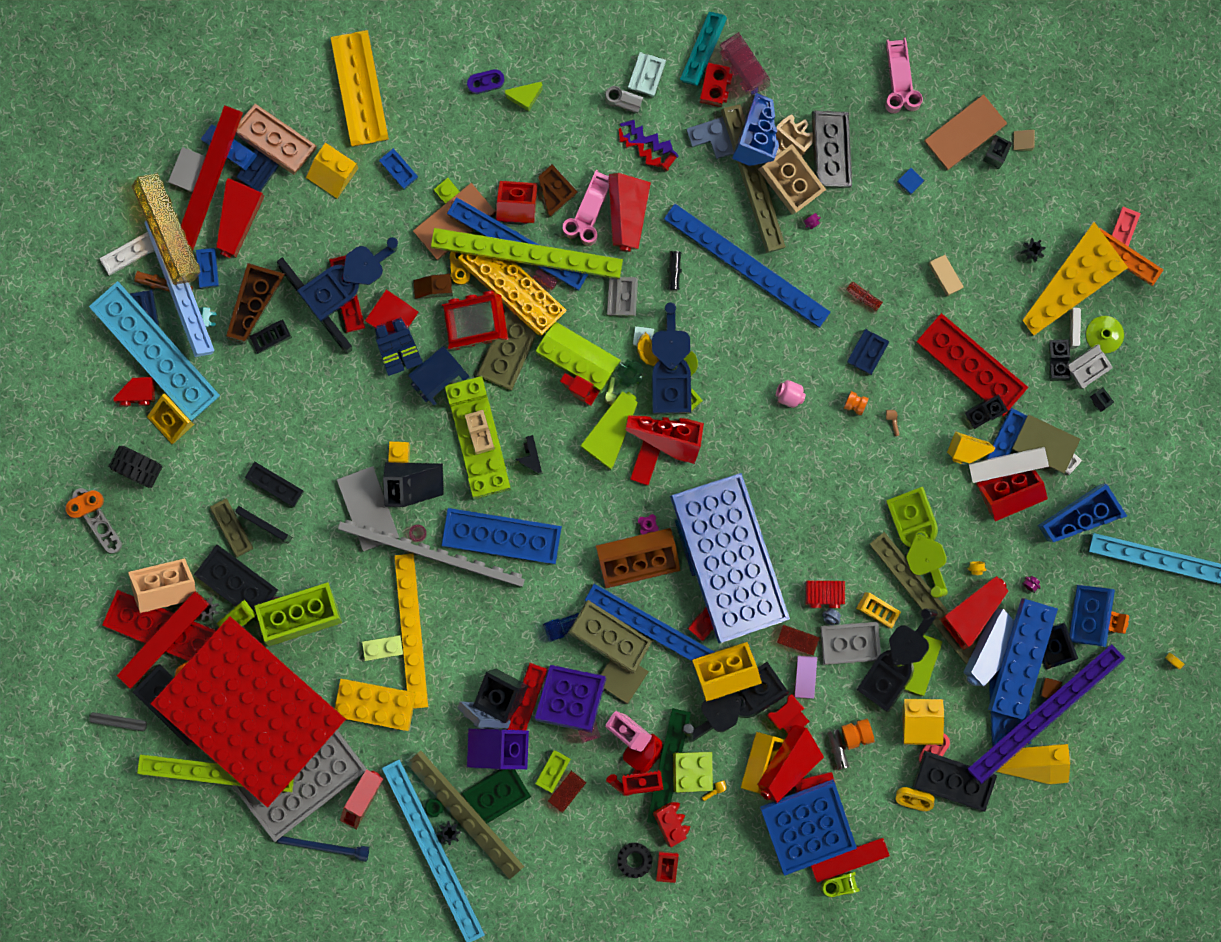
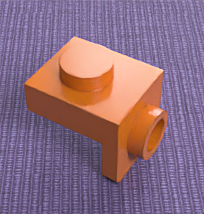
(1118, 622)

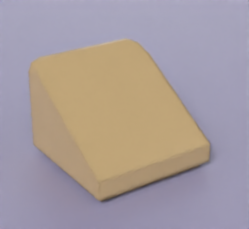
(1024, 140)

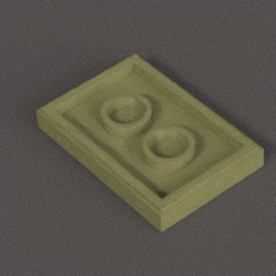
(1058, 444)

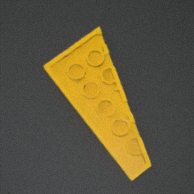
(1084, 272)

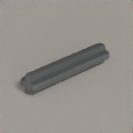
(117, 721)

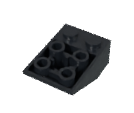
(411, 483)

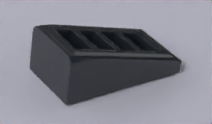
(280, 339)

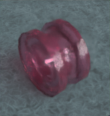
(422, 529)

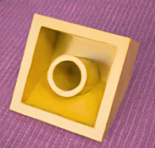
(331, 170)
(923, 721)

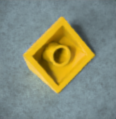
(169, 419)

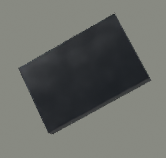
(263, 524)

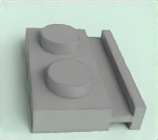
(622, 296)
(1089, 366)

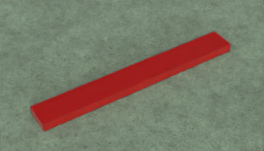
(210, 173)

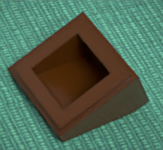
(1049, 687)

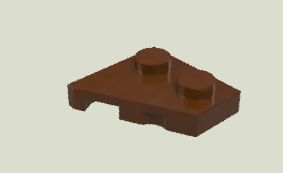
(555, 189)

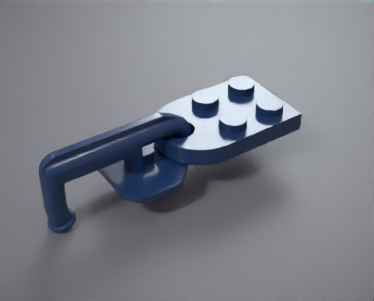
(329, 293)
(671, 387)

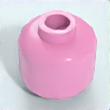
(790, 394)

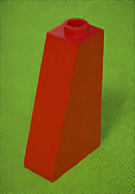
(628, 209)
(237, 216)
(974, 612)
(790, 764)

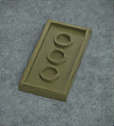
(507, 357)
(610, 637)

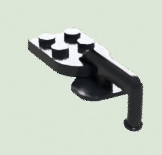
(885, 679)
(724, 711)

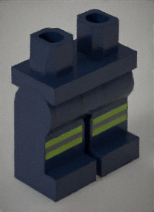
(394, 341)

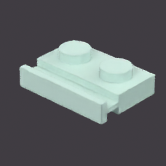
(647, 74)

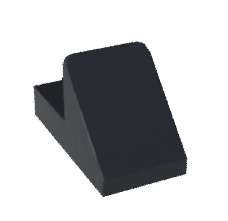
(531, 462)

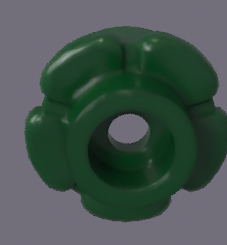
(434, 812)

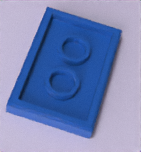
(1091, 615)

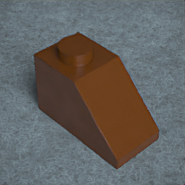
(433, 286)

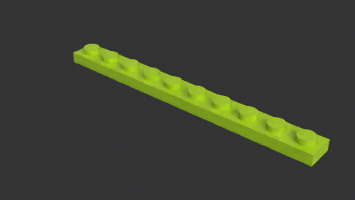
(526, 253)

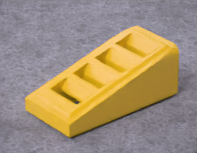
(864, 602)

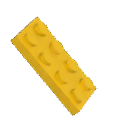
(375, 704)

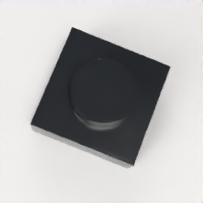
(1101, 399)

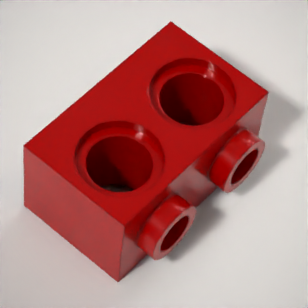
(711, 84)

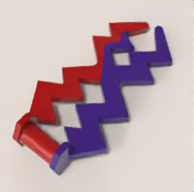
(641, 140)

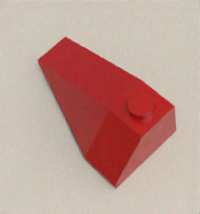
(676, 438)

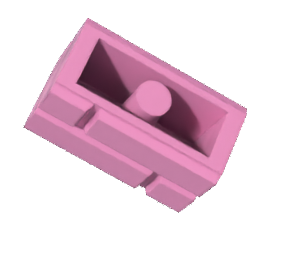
(628, 731)

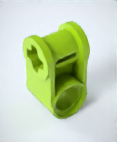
(841, 885)

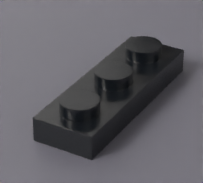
(274, 484)

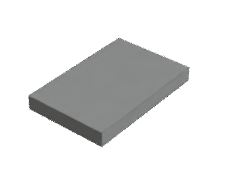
(850, 643)

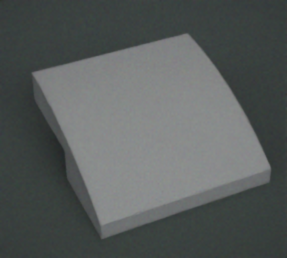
(186, 169)

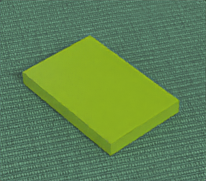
(924, 668)

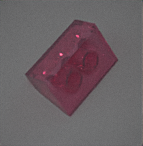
(744, 64)

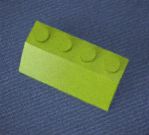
(577, 356)
(298, 614)

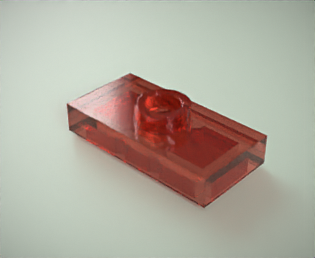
(798, 640)
(567, 791)

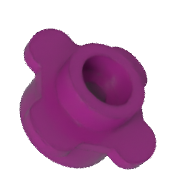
(644, 528)

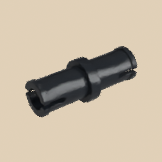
(674, 270)

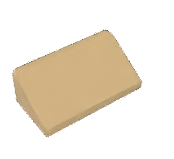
(945, 275)

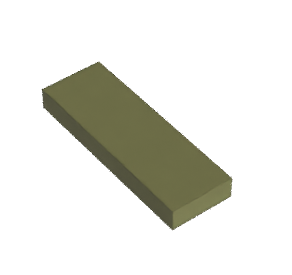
(231, 527)

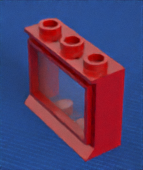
(475, 320)

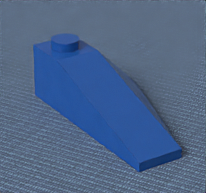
(758, 136)

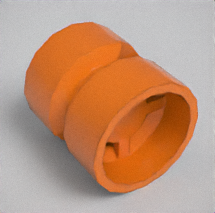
(857, 734)

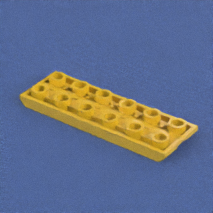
(359, 88)
(517, 290)

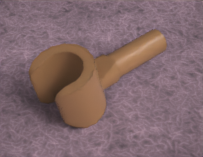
(892, 415)

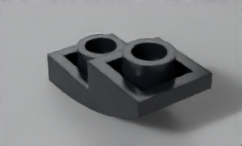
(1059, 357)
(986, 411)

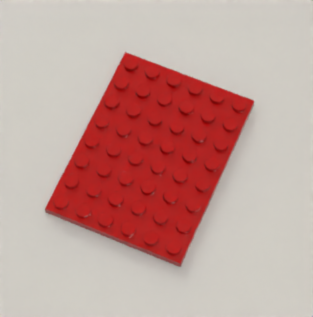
(248, 711)

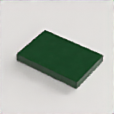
(497, 794)

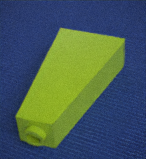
(609, 433)

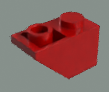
(137, 390)

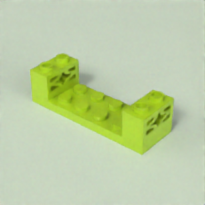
(485, 470)

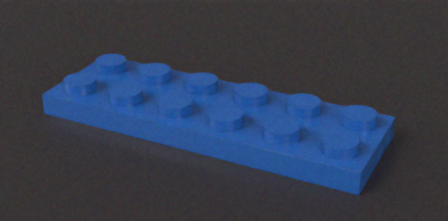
(501, 536)
(1022, 659)

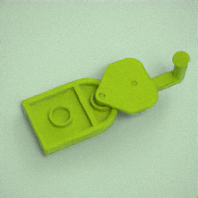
(914, 516)

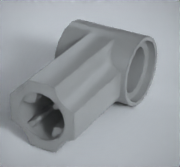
(626, 100)

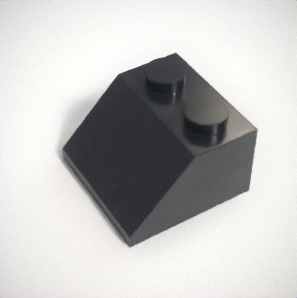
(500, 695)

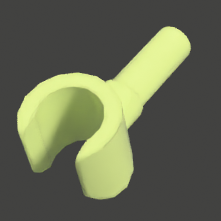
(610, 398)

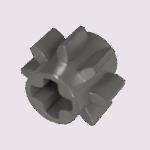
(212, 610)

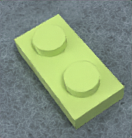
(382, 648)

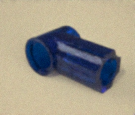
(559, 627)

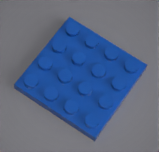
(808, 827)

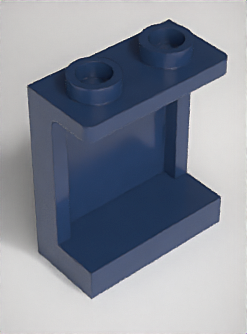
(436, 374)

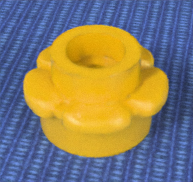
(977, 567)

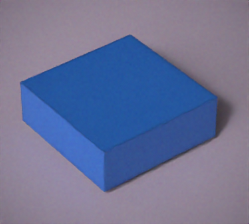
(910, 181)

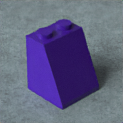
(497, 749)

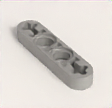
(95, 522)

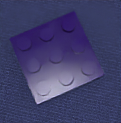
(570, 698)

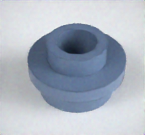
(831, 616)

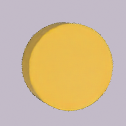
(1174, 661)

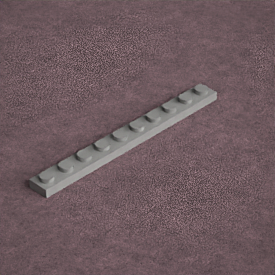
(424, 550)

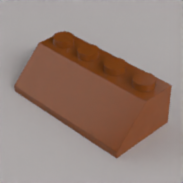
(638, 558)

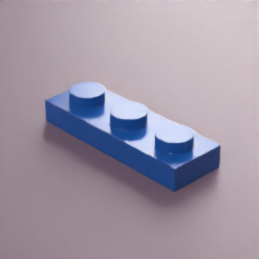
(237, 154)

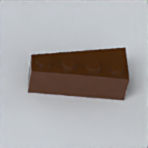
(253, 298)

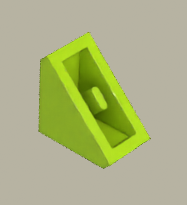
(525, 95)

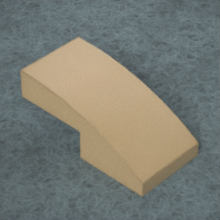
(479, 432)

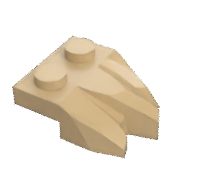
(792, 133)

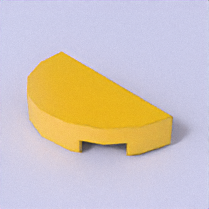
(644, 350)

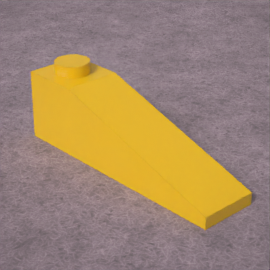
(1040, 763)

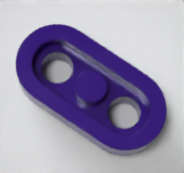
(485, 80)

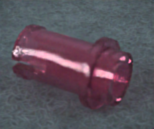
(546, 280)

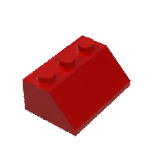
(1012, 493)

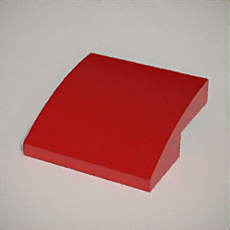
(390, 308)

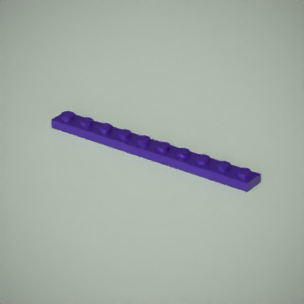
(1046, 714)

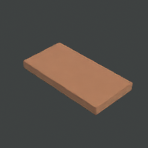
(965, 132)
(275, 139)
(443, 221)

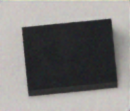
(1059, 647)

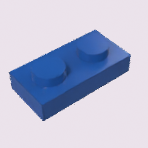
(398, 168)
(208, 268)

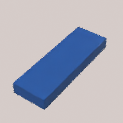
(1007, 434)

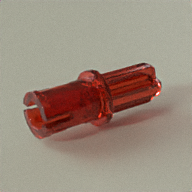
(864, 296)

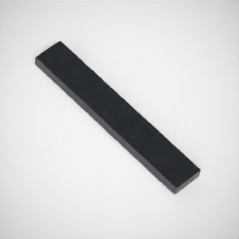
(327, 323)

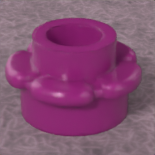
(812, 221)
(1031, 583)

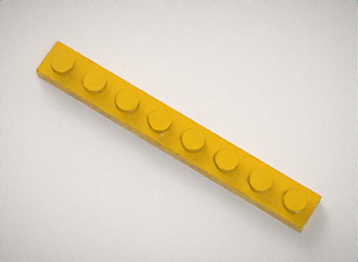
(411, 628)

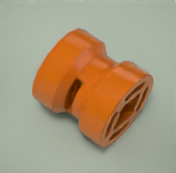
(856, 403)

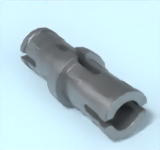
(838, 749)

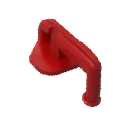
(640, 761)

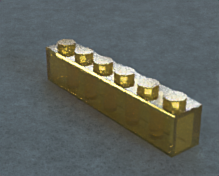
(166, 228)

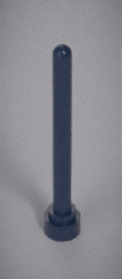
(360, 853)

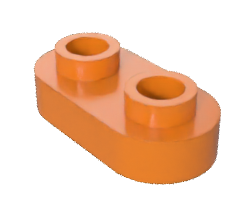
(84, 504)

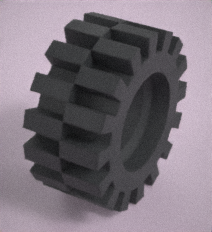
(646, 860)

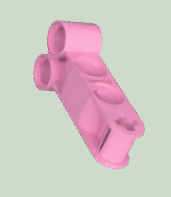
(900, 77)
(589, 209)

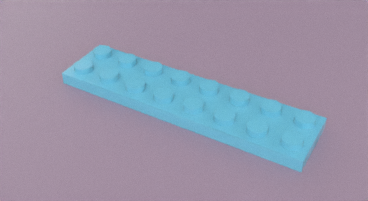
(154, 351)

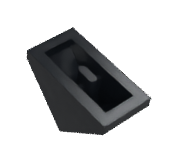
(997, 151)

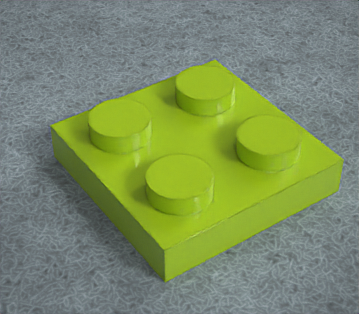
(692, 771)

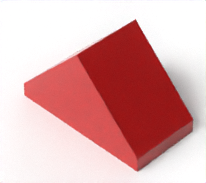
(667, 866)

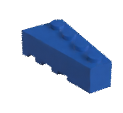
(1089, 511)

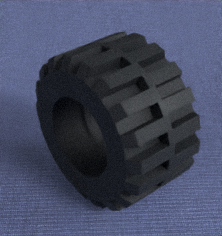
(135, 466)

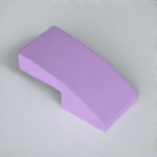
(805, 676)

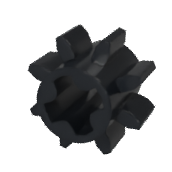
(1030, 254)
(445, 837)

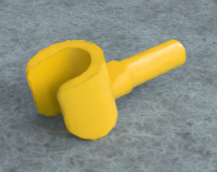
(720, 787)

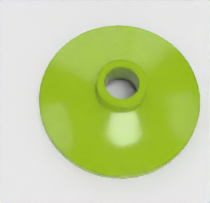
(1095, 335)

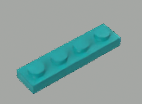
(703, 48)

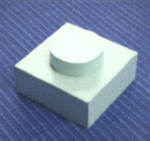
(639, 331)

